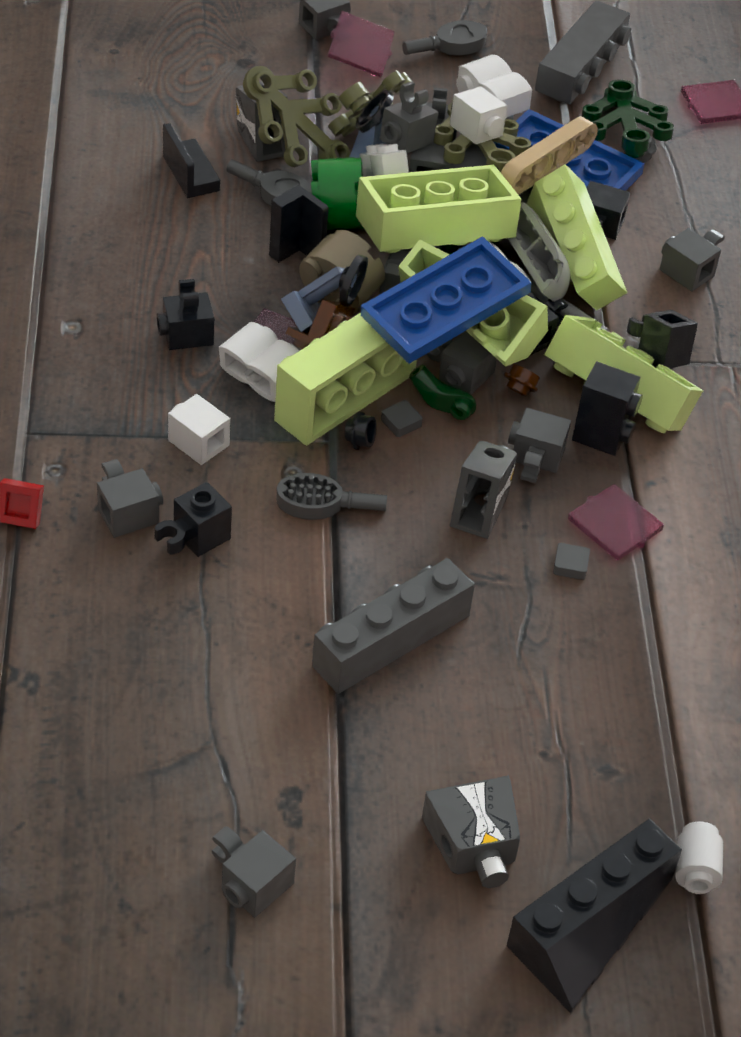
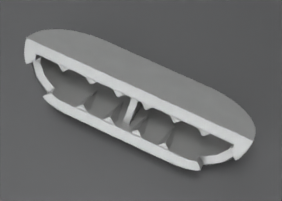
(541, 254)

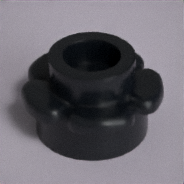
(361, 430)

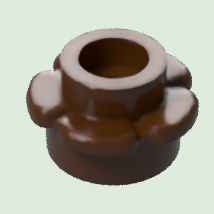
(521, 380)

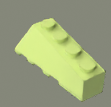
(574, 225)
(506, 334)
(666, 395)

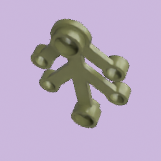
(358, 97)
(292, 113)
(455, 150)

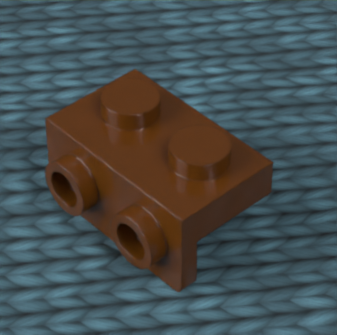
(327, 319)

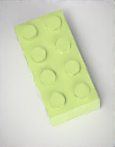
(437, 207)
(335, 379)

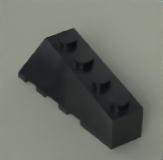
(589, 915)

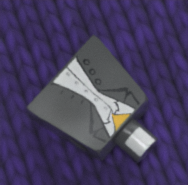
(249, 124)
(485, 472)
(475, 827)

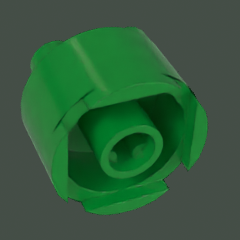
(336, 185)

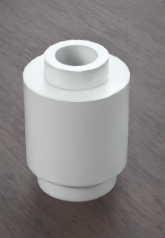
(701, 858)

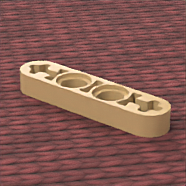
(550, 154)

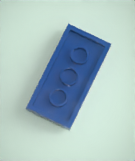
(596, 164)
(445, 299)

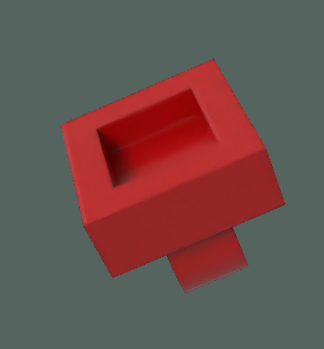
(20, 503)

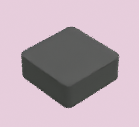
(401, 418)
(571, 561)

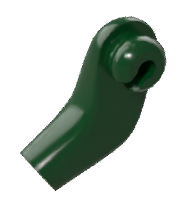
(442, 396)

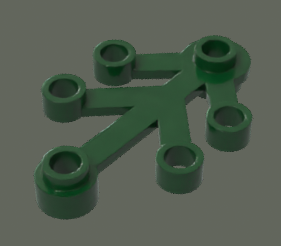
(622, 96)

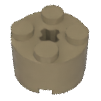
(339, 251)

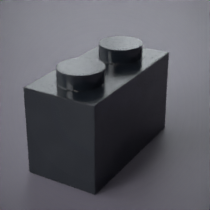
(606, 409)

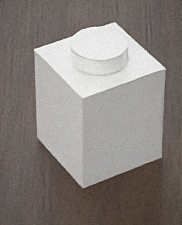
(478, 115)
(198, 429)

